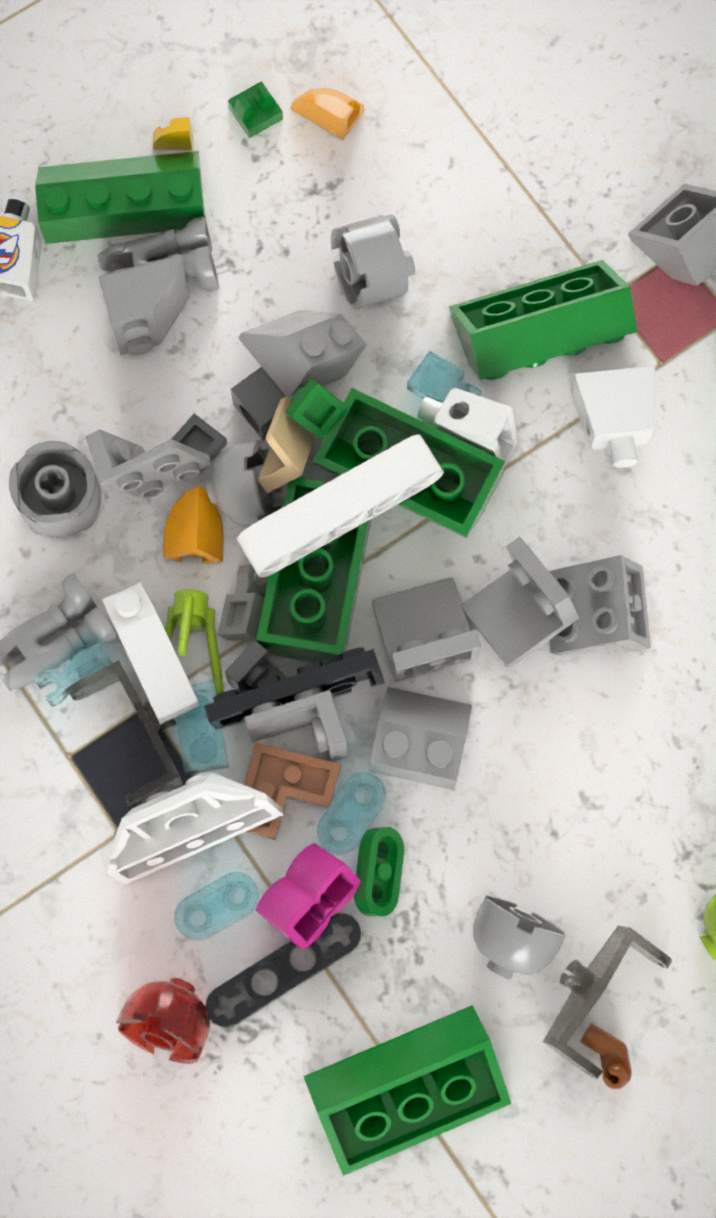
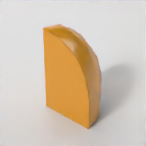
(329, 110)
(194, 528)

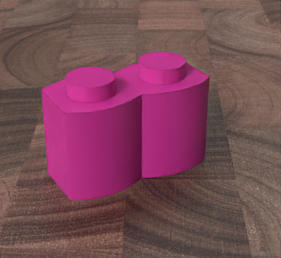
(308, 895)

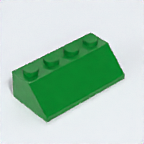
(119, 197)
(544, 319)
(372, 427)
(408, 1089)

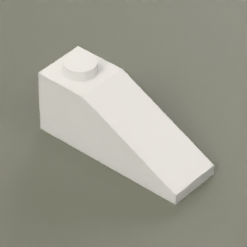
(151, 652)

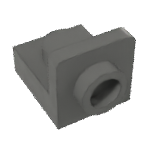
(250, 668)

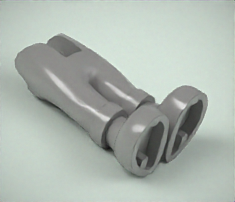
(141, 251)
(30, 635)

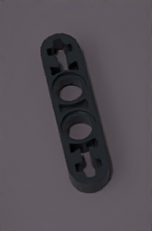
(287, 975)

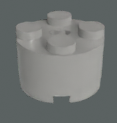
(371, 261)
(33, 486)

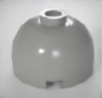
(236, 485)
(515, 938)

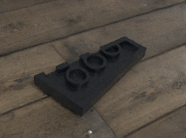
(338, 677)

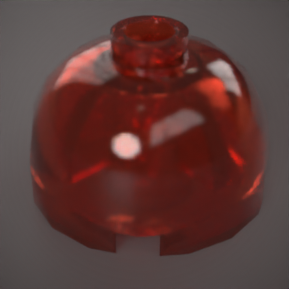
(166, 1018)

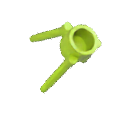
(188, 614)

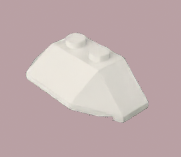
(185, 823)

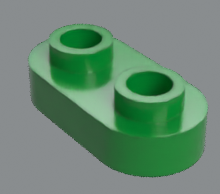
(379, 871)

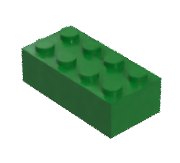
(314, 599)

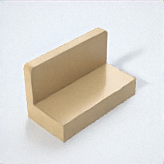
(288, 449)

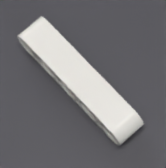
(339, 506)

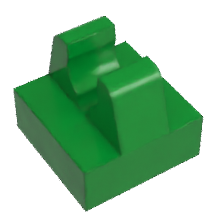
(255, 109)
(315, 408)

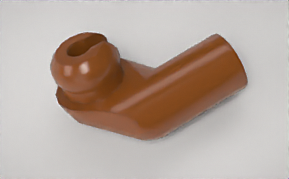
(613, 1056)

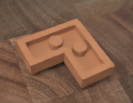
(291, 776)

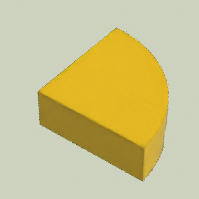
(174, 137)

